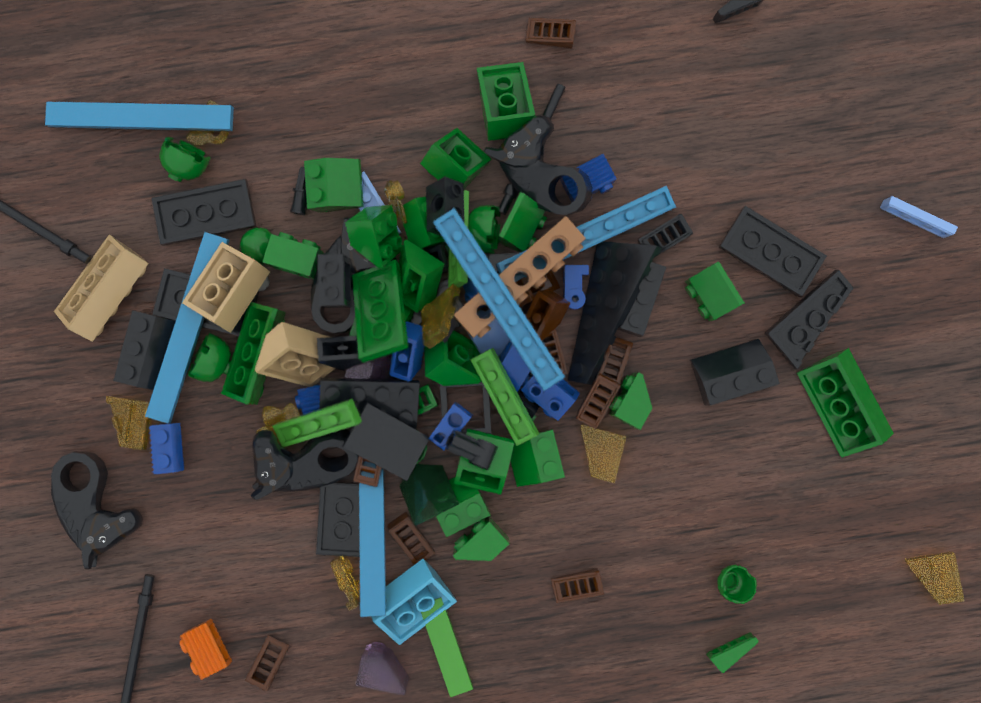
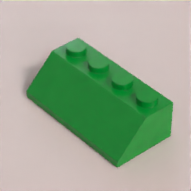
(242, 380)
(845, 403)

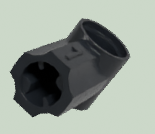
(475, 450)

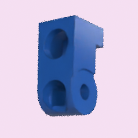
(573, 285)
(453, 420)

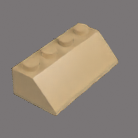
(100, 288)

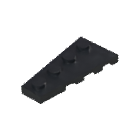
(801, 326)

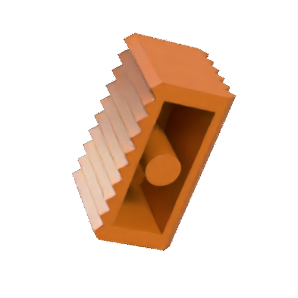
(205, 649)

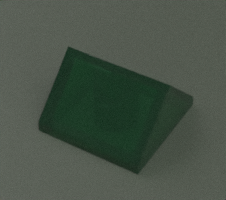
(428, 492)

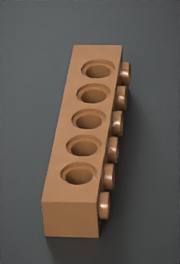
(563, 232)

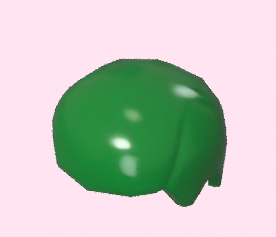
(255, 243)
(736, 584)

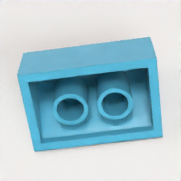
(408, 597)

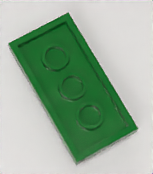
(379, 311)

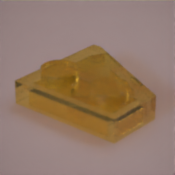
(437, 317)
(130, 421)
(603, 452)
(939, 576)
(346, 582)

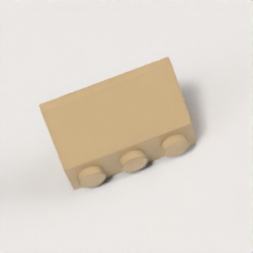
(226, 287)
(292, 355)

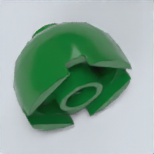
(182, 160)
(485, 227)
(211, 359)

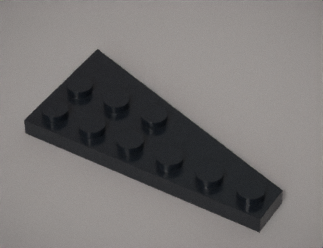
(609, 298)

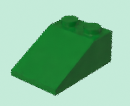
(504, 99)

